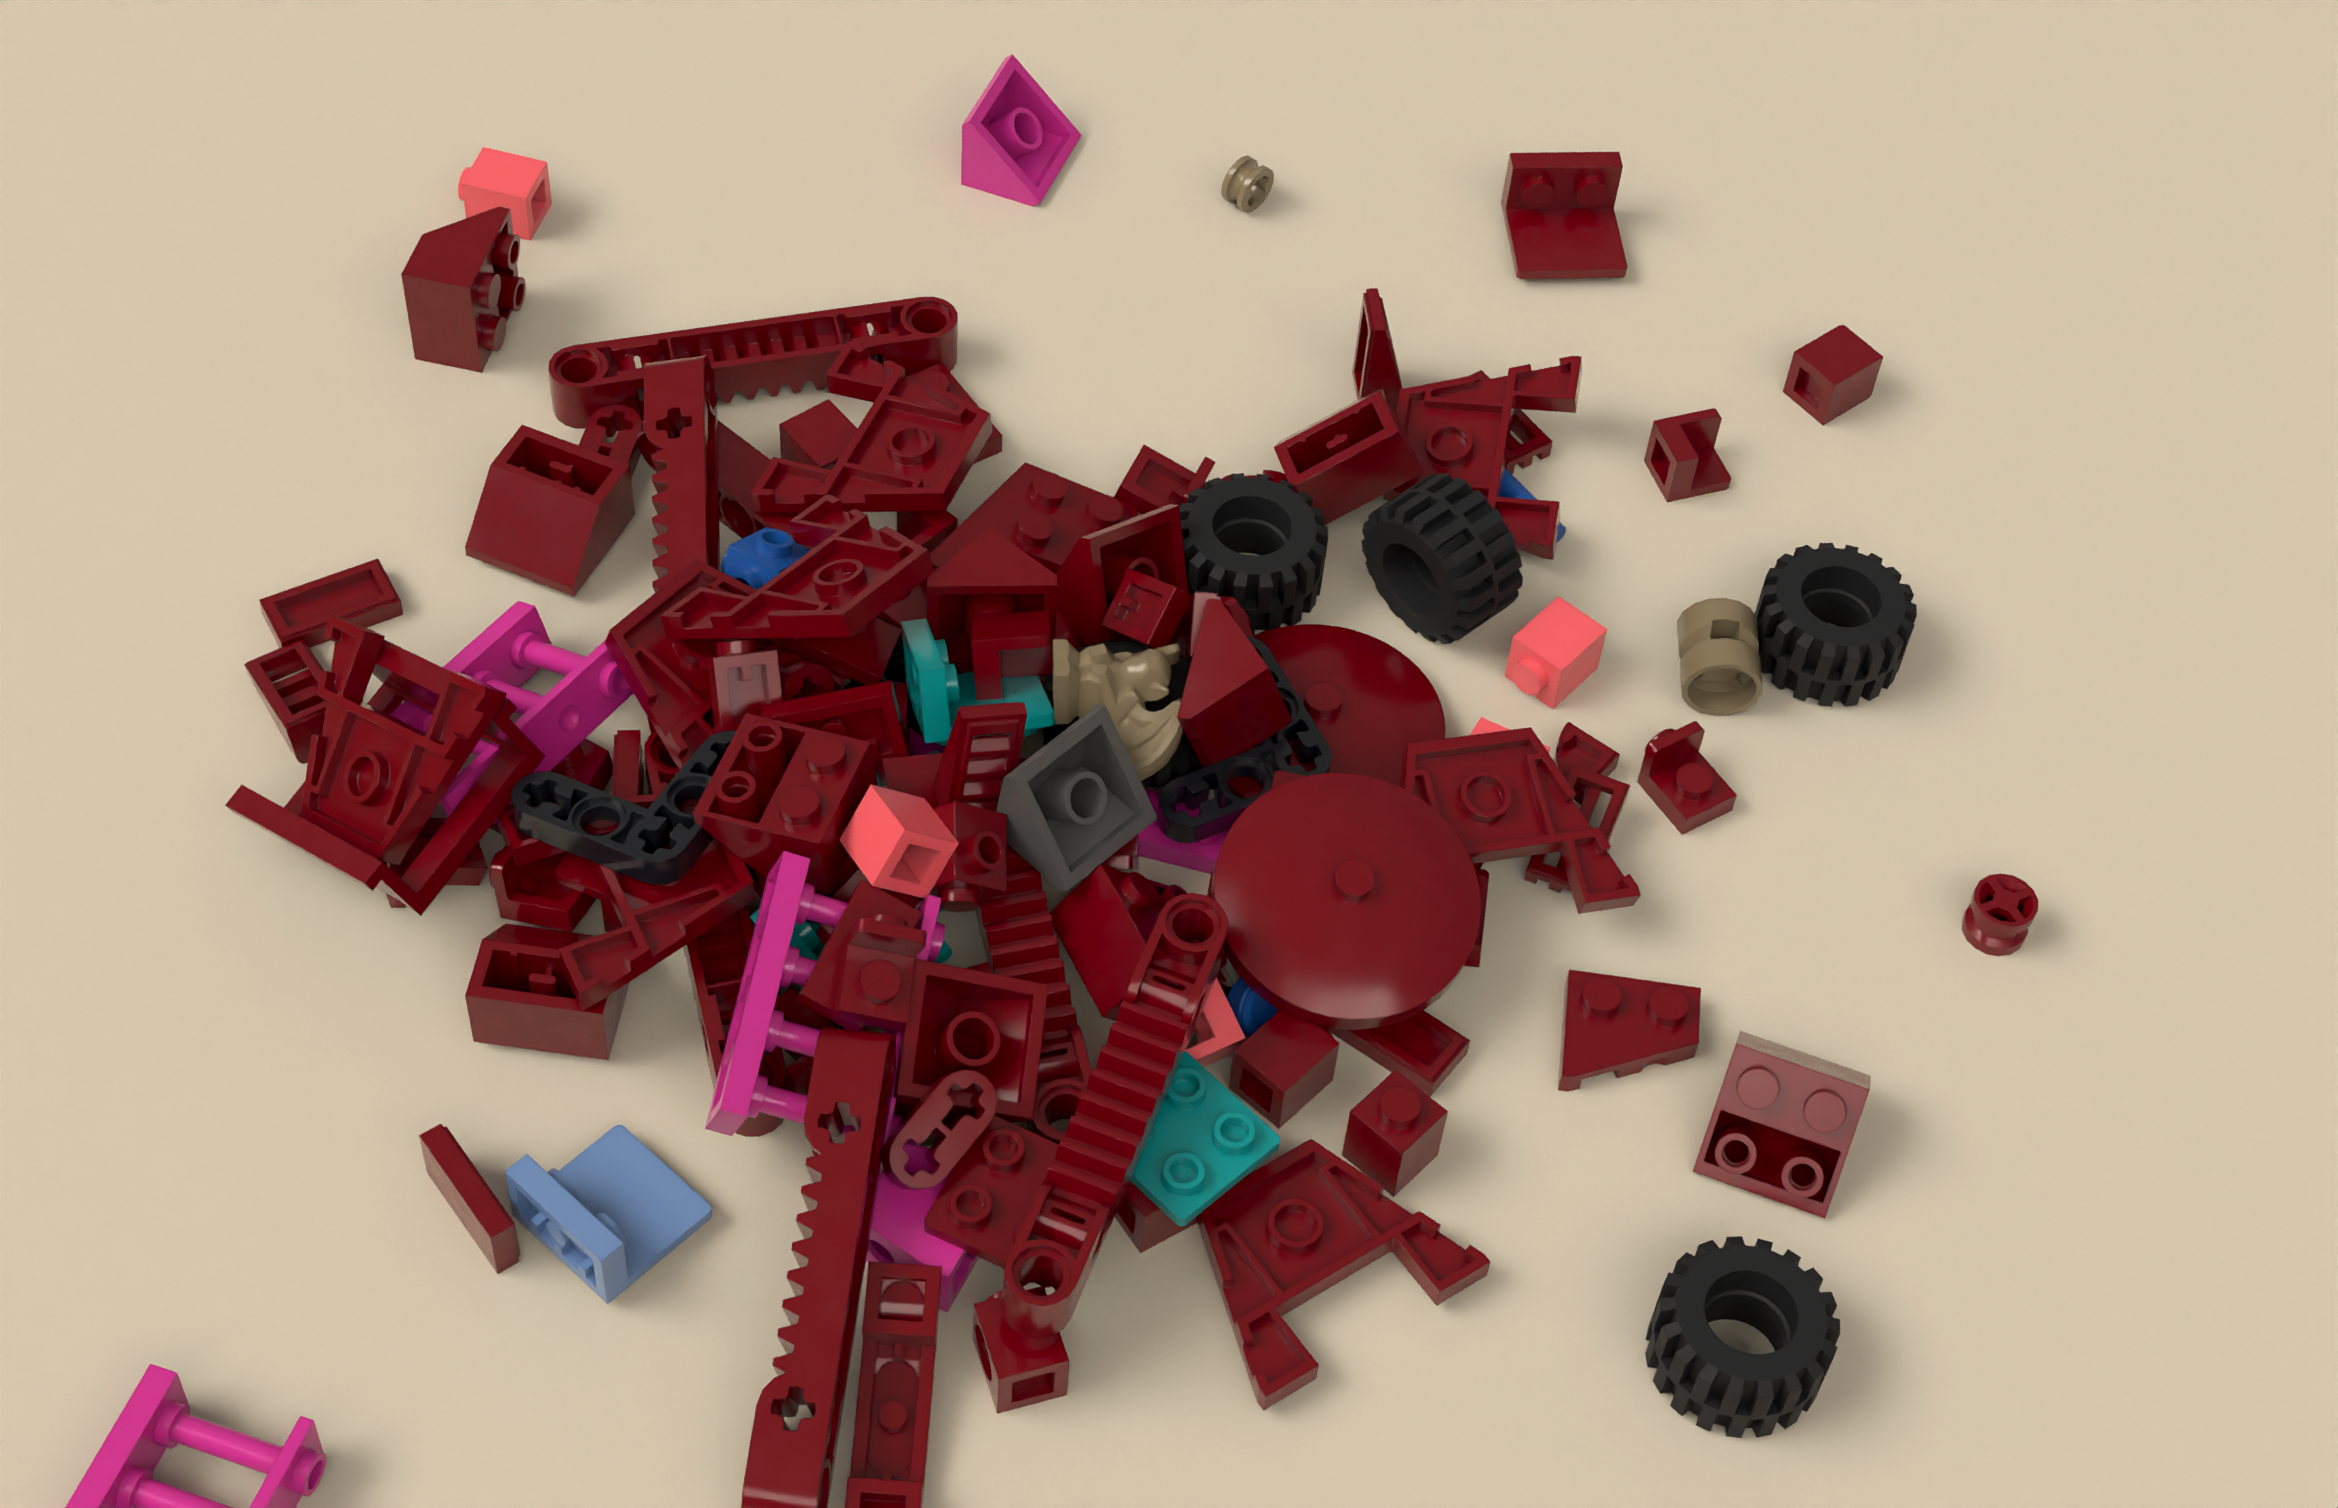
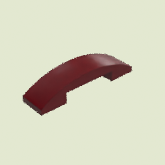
(895, 1386)

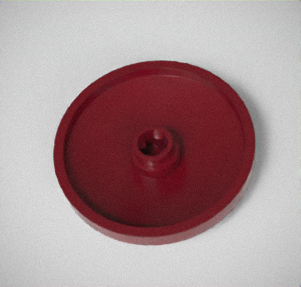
(1359, 696)
(1346, 900)

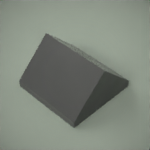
(1075, 801)

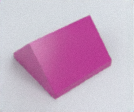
(1015, 138)

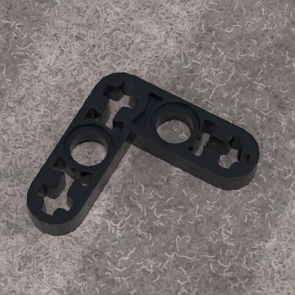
(1258, 763)
(638, 828)

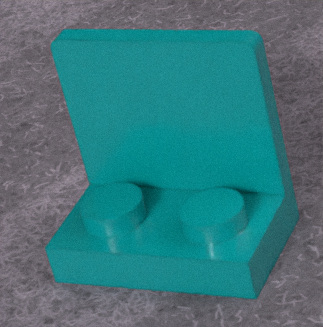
(939, 691)
(1199, 1144)

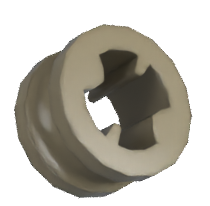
(1247, 184)

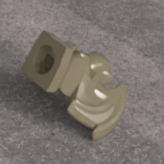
(1122, 685)

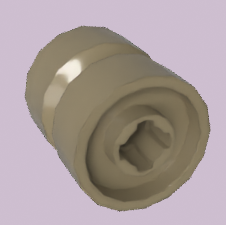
(1719, 656)

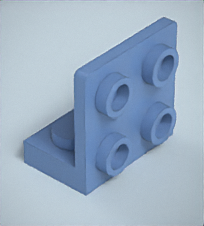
(607, 1210)

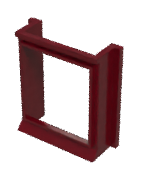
(420, 684)

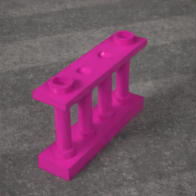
(558, 721)
(773, 964)
(160, 1419)

